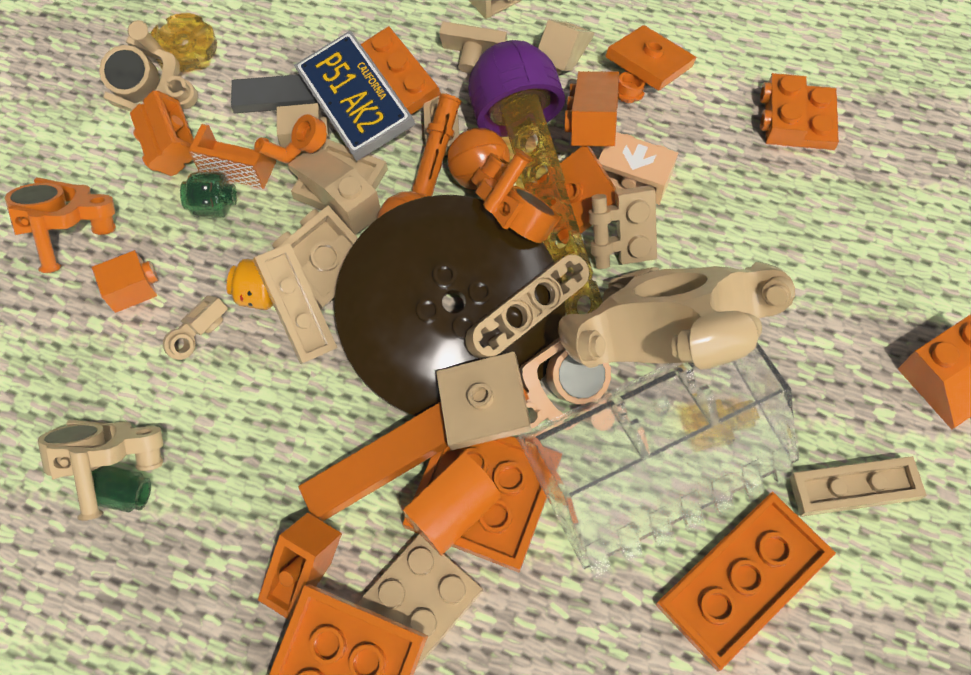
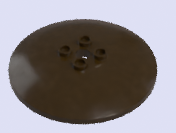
(395, 286)

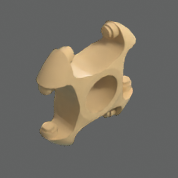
(678, 316)

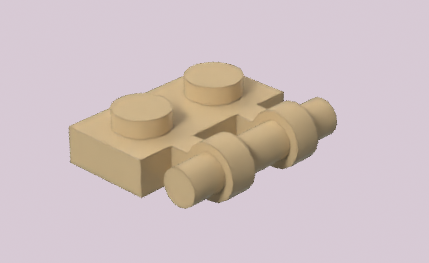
(635, 225)

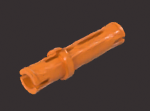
(440, 133)

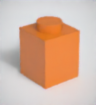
(125, 281)

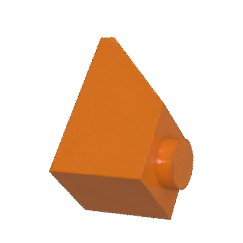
(298, 560)

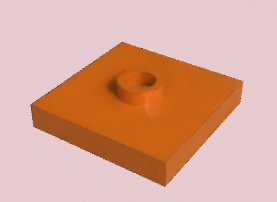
(650, 57)
(583, 180)

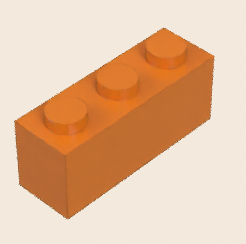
(593, 109)

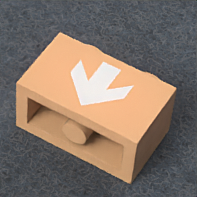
(638, 164)

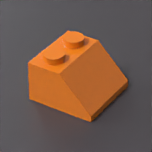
(943, 373)

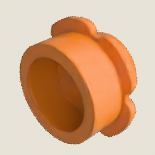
(630, 88)

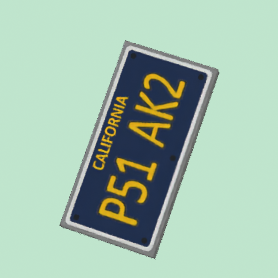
(354, 95)

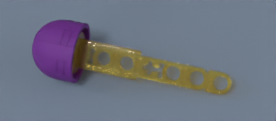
(515, 95)

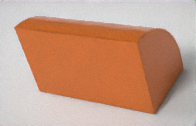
(452, 503)

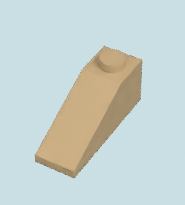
(339, 187)

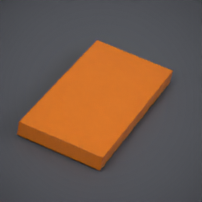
(745, 580)

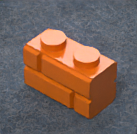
(162, 133)

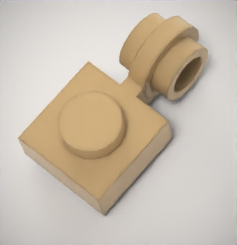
(202, 318)

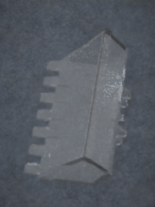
(663, 454)

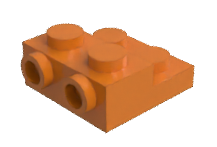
(799, 113)

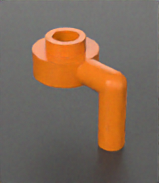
(307, 136)

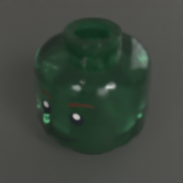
(208, 194)

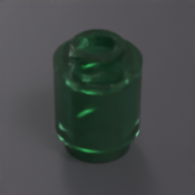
(121, 488)

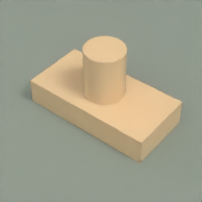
(470, 41)

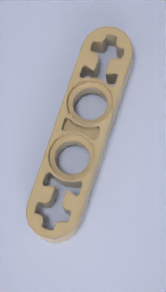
(531, 309)

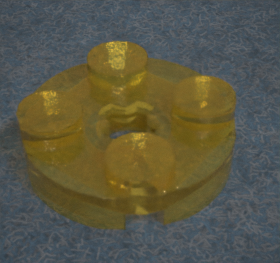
(189, 27)

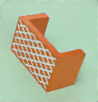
(236, 162)

